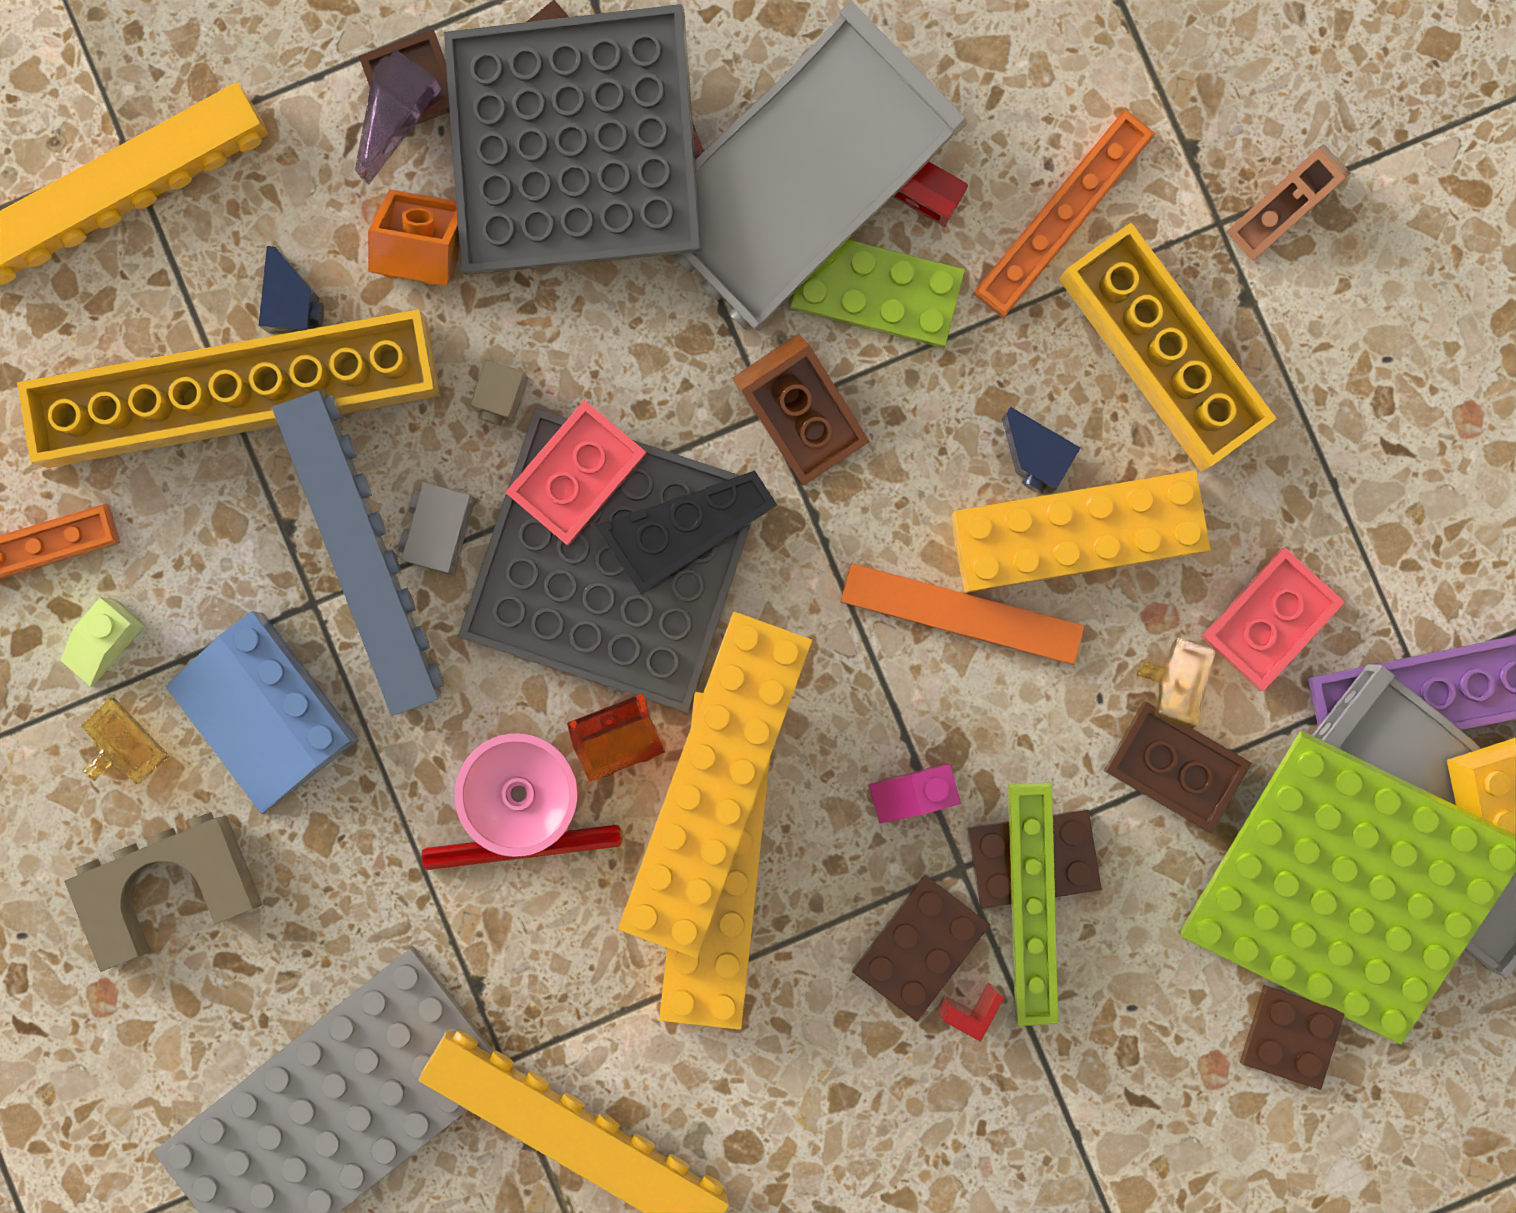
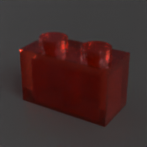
(615, 738)

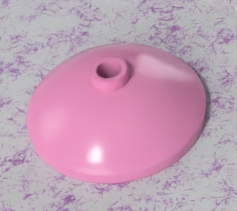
(487, 801)

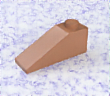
(1288, 202)

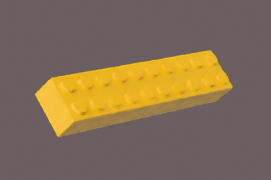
(225, 388)

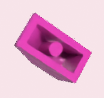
(915, 793)

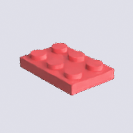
(576, 472)
(1272, 619)

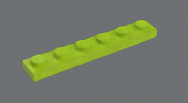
(1033, 903)

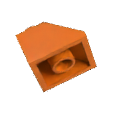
(414, 238)

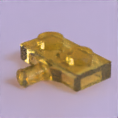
(1180, 682)
(121, 743)

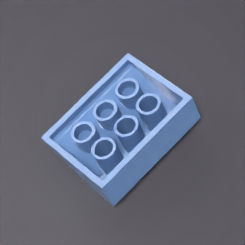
(261, 711)

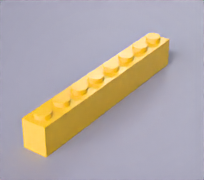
(127, 178)
(566, 1131)

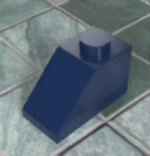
(286, 298)
(1037, 452)

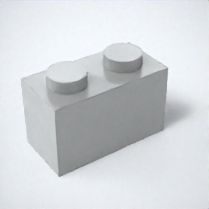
(436, 528)

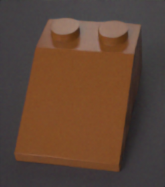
(801, 409)

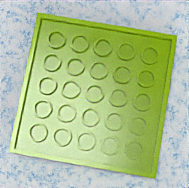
(1353, 887)

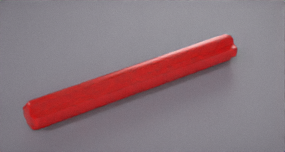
(569, 842)

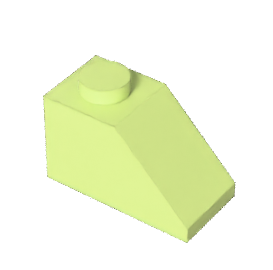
(100, 639)

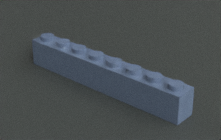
(358, 551)

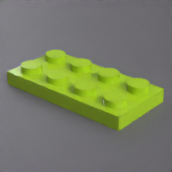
(883, 293)

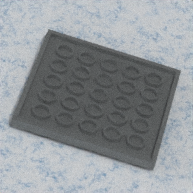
(573, 140)
(578, 604)

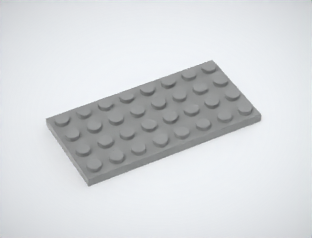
(328, 1106)

